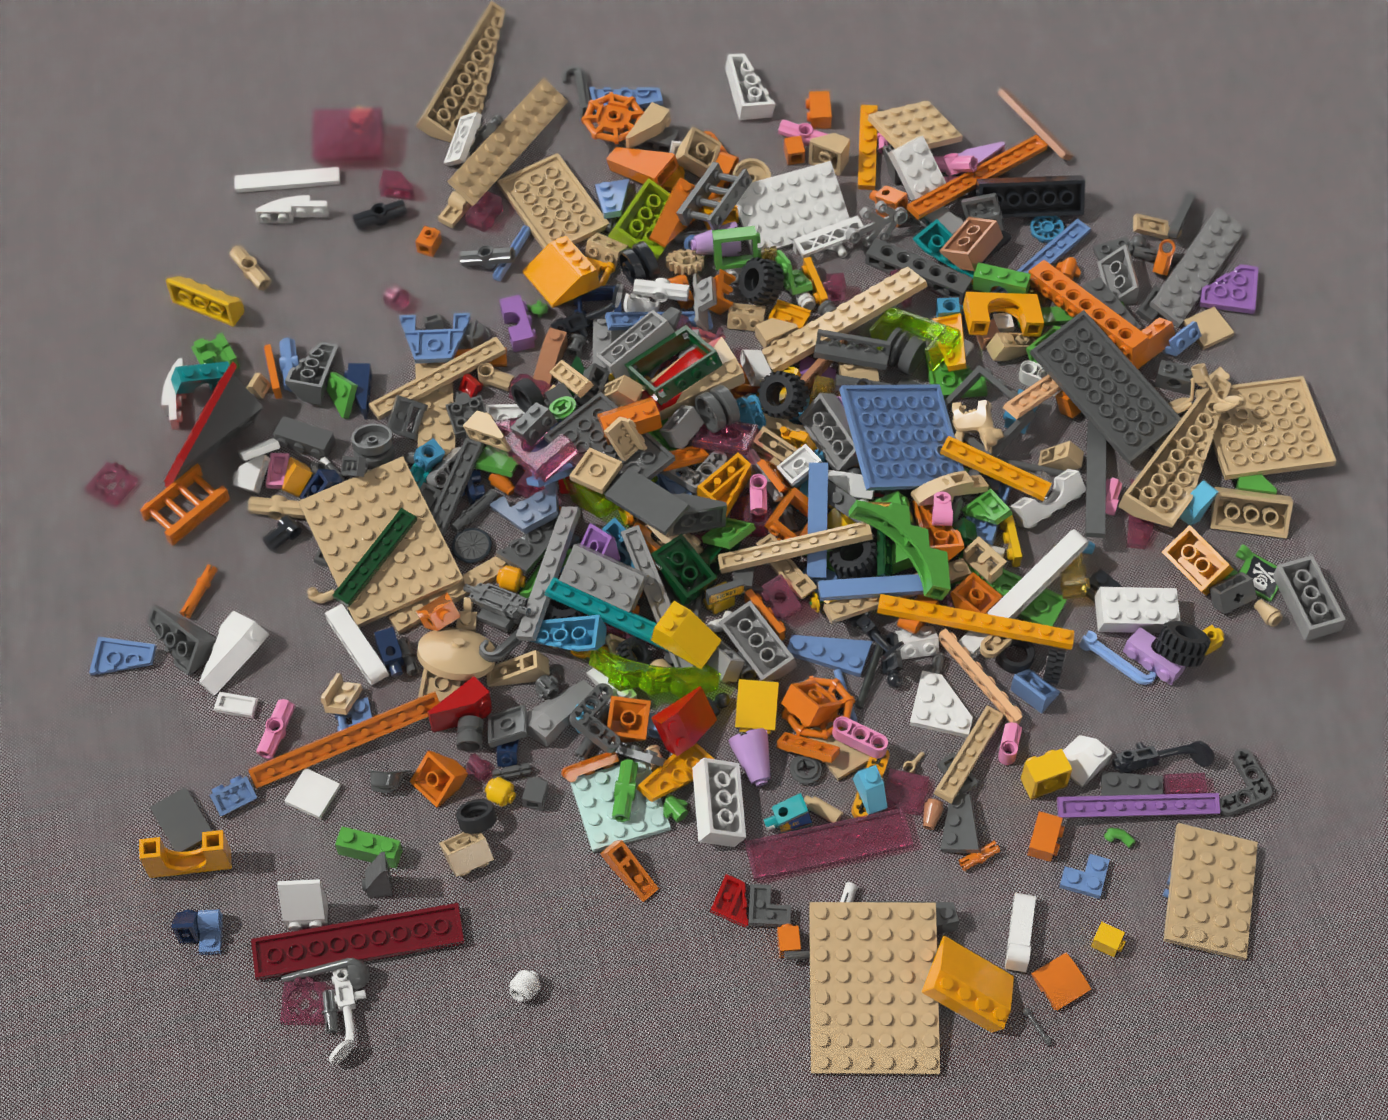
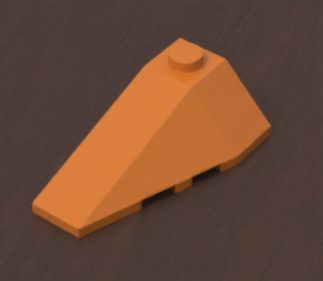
(668, 223)
(940, 537)

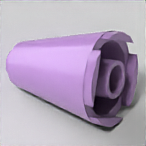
(703, 243)
(753, 755)

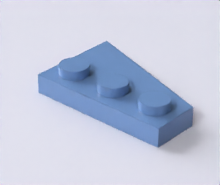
(612, 197)
(120, 655)

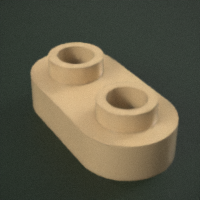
(995, 644)

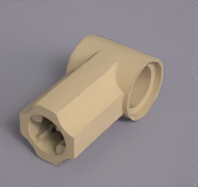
(494, 378)

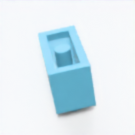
(1201, 500)
(871, 789)

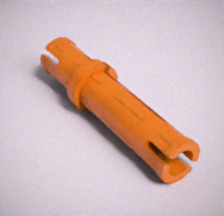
(202, 584)

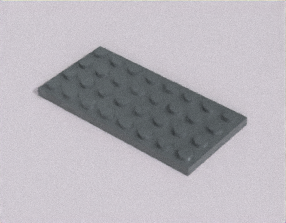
(1105, 386)

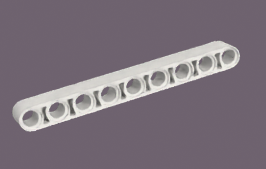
(1031, 585)

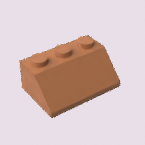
(972, 242)

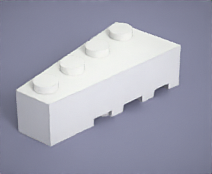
(746, 88)

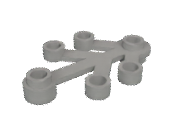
(895, 217)

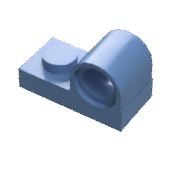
(210, 929)

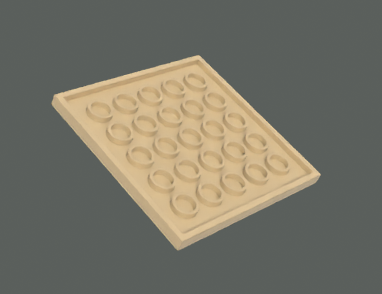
(1271, 430)

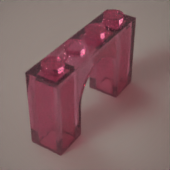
(545, 462)

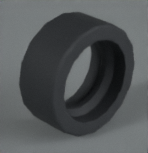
(526, 394)
(1016, 667)
(473, 808)

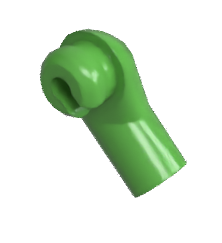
(1121, 834)

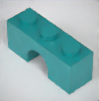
(189, 377)

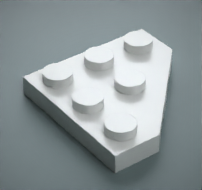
(939, 707)

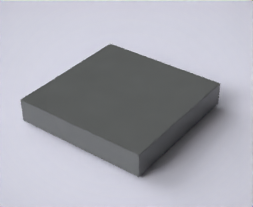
(507, 726)

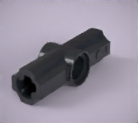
(379, 214)

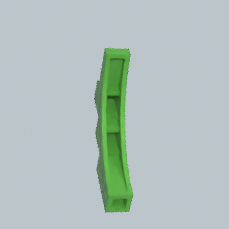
(913, 540)

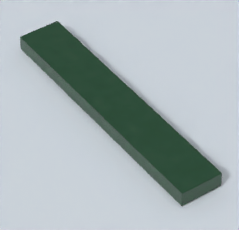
(374, 557)

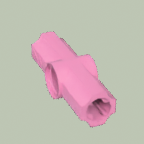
(804, 130)
(955, 164)
(279, 718)

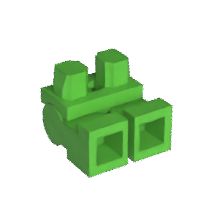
(214, 351)

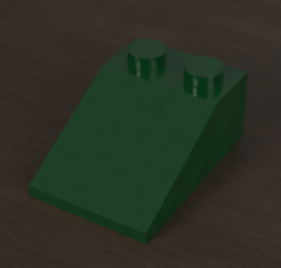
(683, 569)

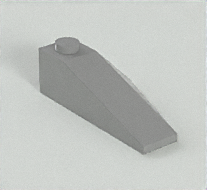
(553, 715)

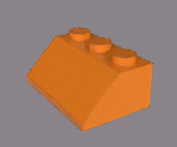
(642, 412)

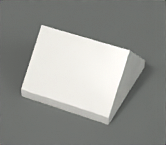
(796, 466)

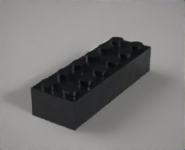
(1036, 195)

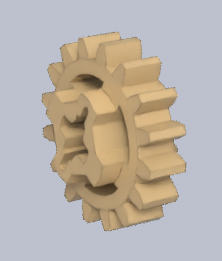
(684, 262)

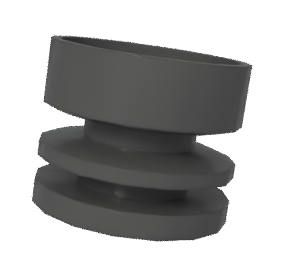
(905, 351)

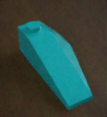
(933, 239)

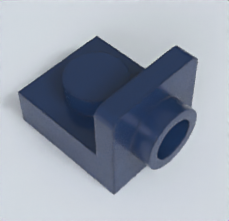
(507, 754)

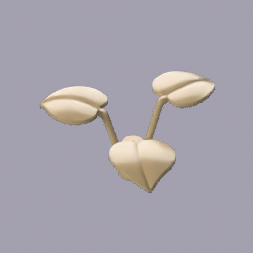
(1202, 379)

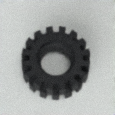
(638, 647)
(1054, 664)

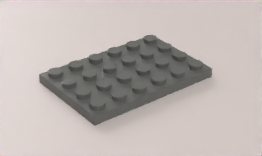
(586, 432)

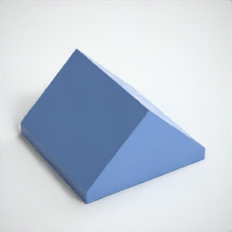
(1033, 690)

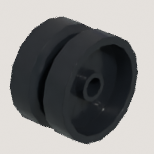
(638, 262)

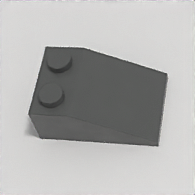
(701, 515)

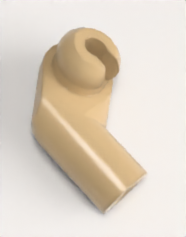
(319, 597)

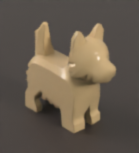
(976, 421)

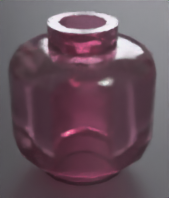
(396, 297)

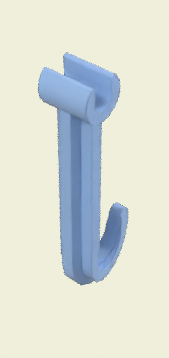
(1090, 642)

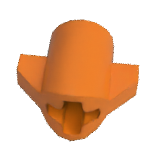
(1069, 268)

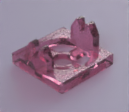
(130, 481)
(302, 1018)

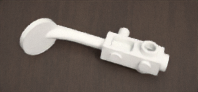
(345, 998)

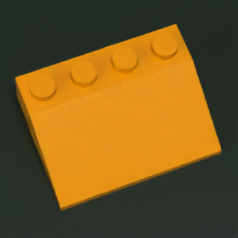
(561, 272)
(970, 986)

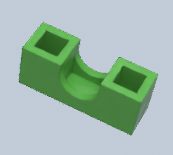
(988, 276)

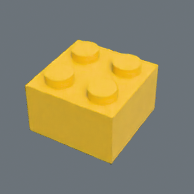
(1046, 773)

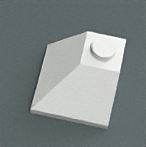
(1086, 758)

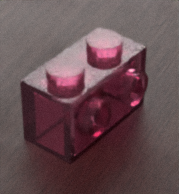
(484, 212)

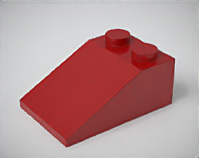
(467, 700)
(684, 721)

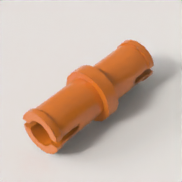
(976, 858)

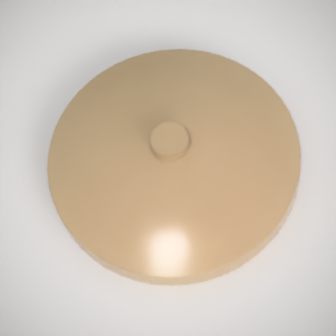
(454, 654)

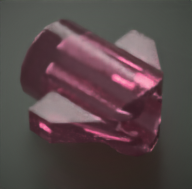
(478, 767)

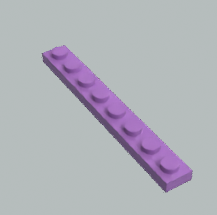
(1138, 805)

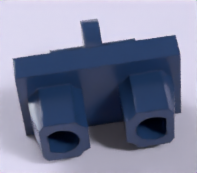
(474, 492)

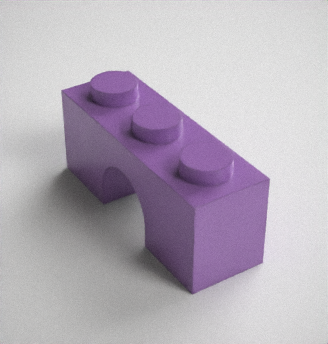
(514, 311)

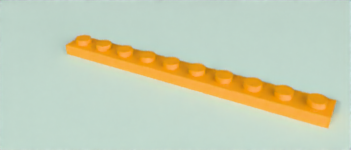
(976, 621)

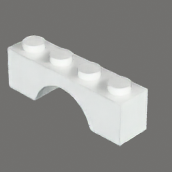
(1066, 487)

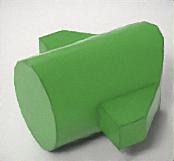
(675, 808)

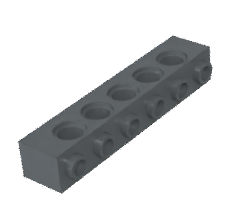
(939, 278)

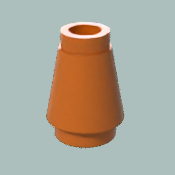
(502, 483)

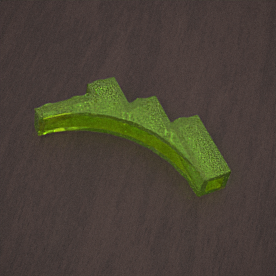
(628, 674)

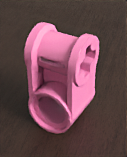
(942, 511)

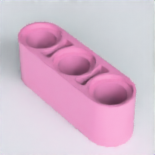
(855, 729)

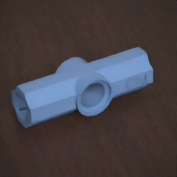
(288, 358)

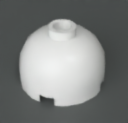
(639, 303)

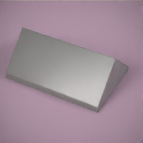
(1119, 275)

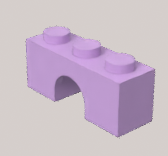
(1140, 649)

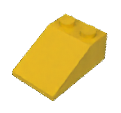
(685, 635)

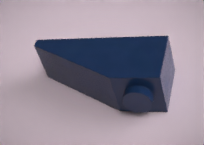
(361, 375)

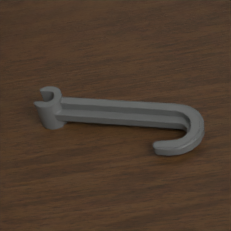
(581, 86)
(501, 651)

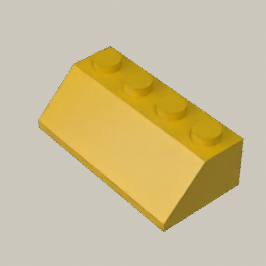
(205, 300)

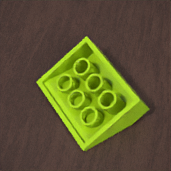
(641, 216)

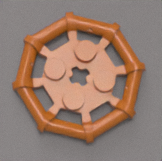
(618, 106)
(847, 702)

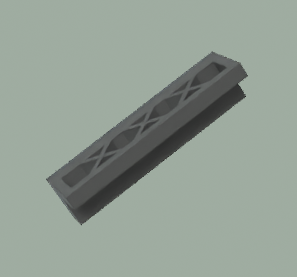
(852, 353)

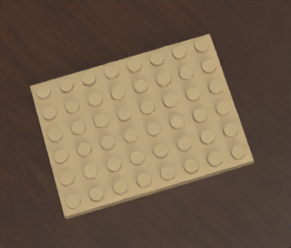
(352, 517)
(869, 987)

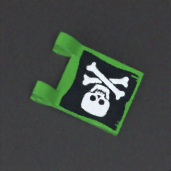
(1259, 570)

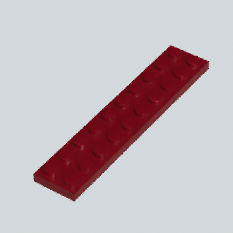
(358, 939)

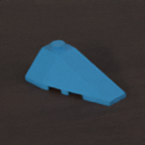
(573, 633)

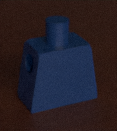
(389, 651)

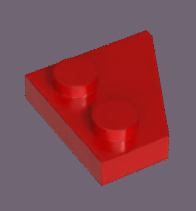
(731, 901)

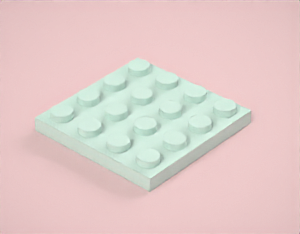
(595, 803)

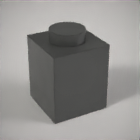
(535, 793)

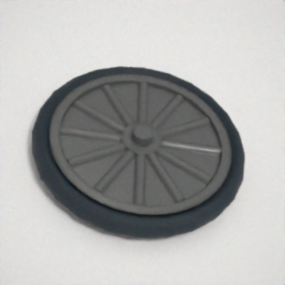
(471, 545)

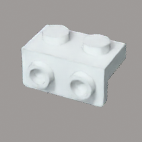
(919, 645)

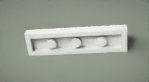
(835, 233)

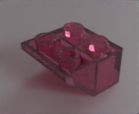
(741, 512)

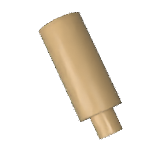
(823, 809)

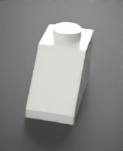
(251, 474)

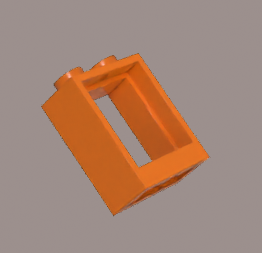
(796, 499)

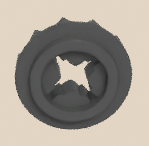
(811, 763)

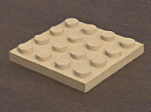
(915, 120)

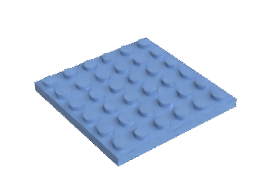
(899, 434)

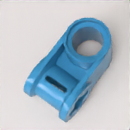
(752, 412)

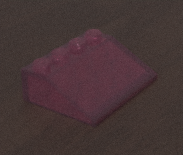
(348, 134)

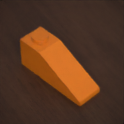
(629, 869)

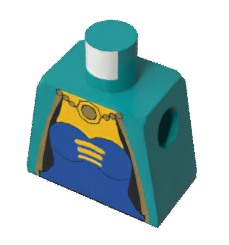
(789, 815)

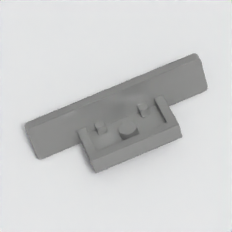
(704, 298)

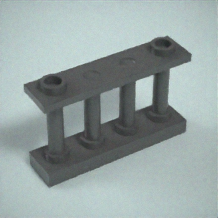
(708, 185)

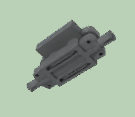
(462, 410)
(498, 605)

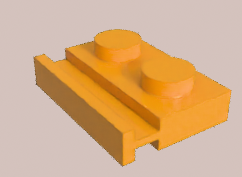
(790, 313)

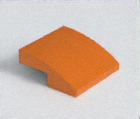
(1061, 981)

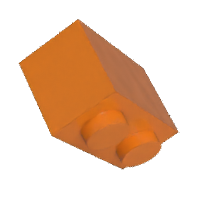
(819, 109)
(1045, 836)

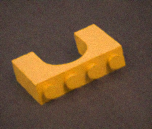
(1022, 306)
(162, 862)

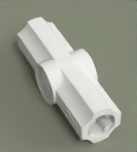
(661, 290)

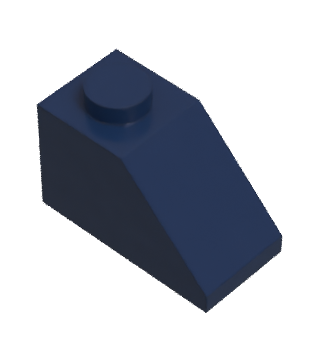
(321, 480)
(186, 927)

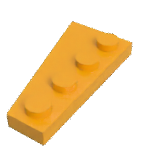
(673, 775)

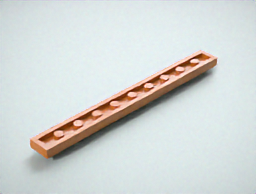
(967, 181)
(343, 740)

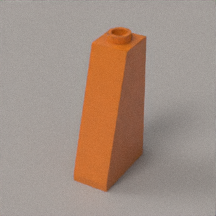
(642, 164)

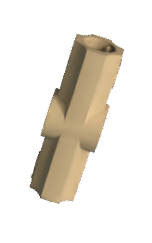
(250, 268)
(275, 507)

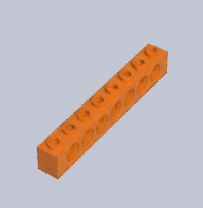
(1075, 299)

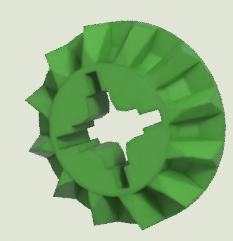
(560, 404)

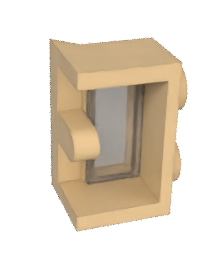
(984, 560)

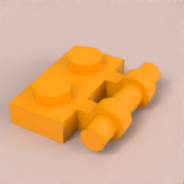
(797, 439)

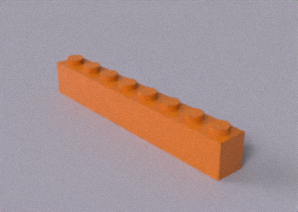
(1158, 338)

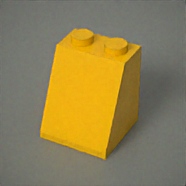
(756, 705)

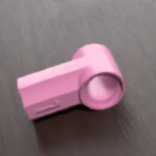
(1113, 490)
(758, 495)
(1009, 743)

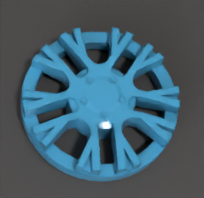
(1046, 228)

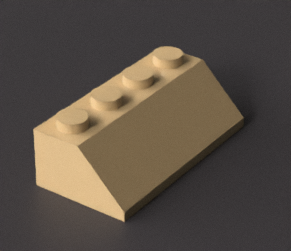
(1251, 512)

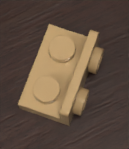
(604, 248)
(745, 316)
(340, 695)

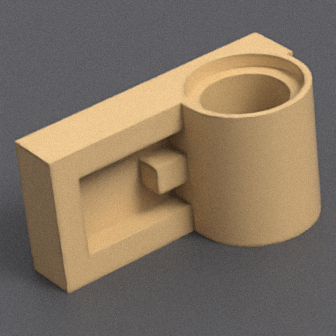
(454, 211)

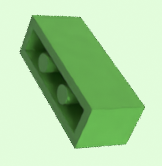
(368, 846)

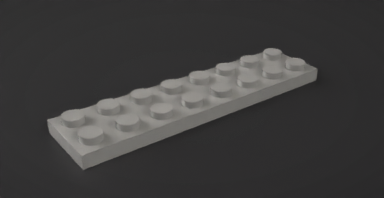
(1197, 266)

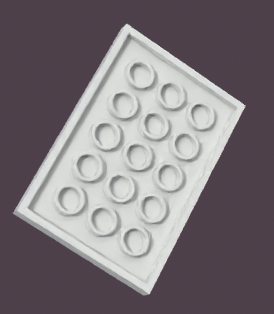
(792, 205)

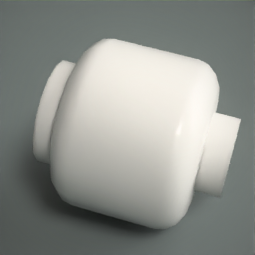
(524, 985)

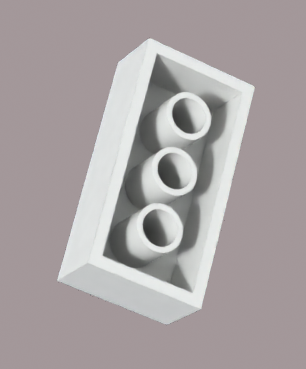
(1130, 608)
(719, 802)

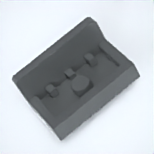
(534, 423)

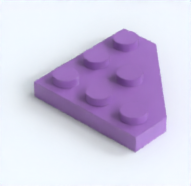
(1233, 291)

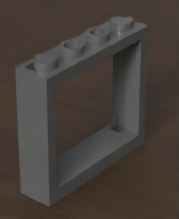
(1011, 432)

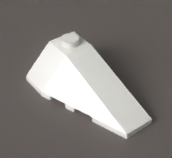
(233, 647)

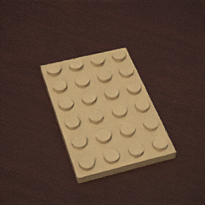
(552, 202)
(1210, 892)

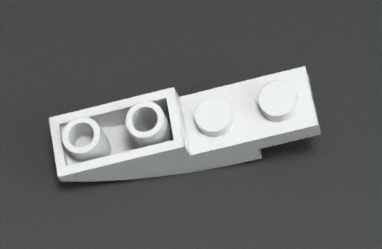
(287, 208)
(172, 401)

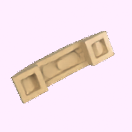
(797, 581)

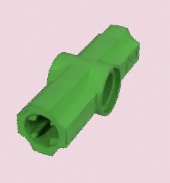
(625, 790)

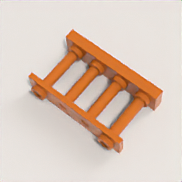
(191, 519)

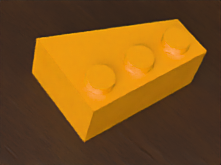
(727, 481)

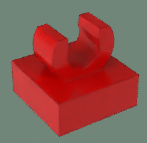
(470, 385)

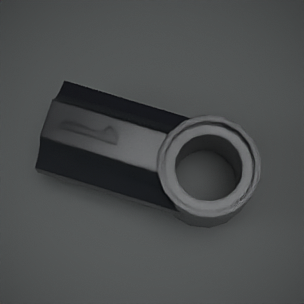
(286, 530)

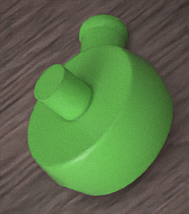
(538, 308)

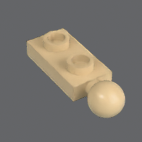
(1151, 226)

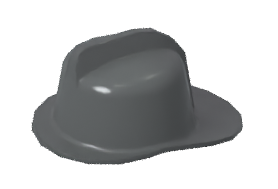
(474, 335)
(385, 781)

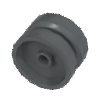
(717, 408)
(374, 444)

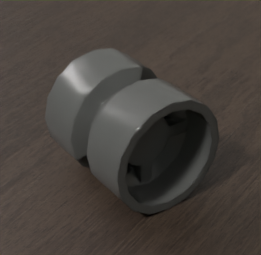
(470, 735)

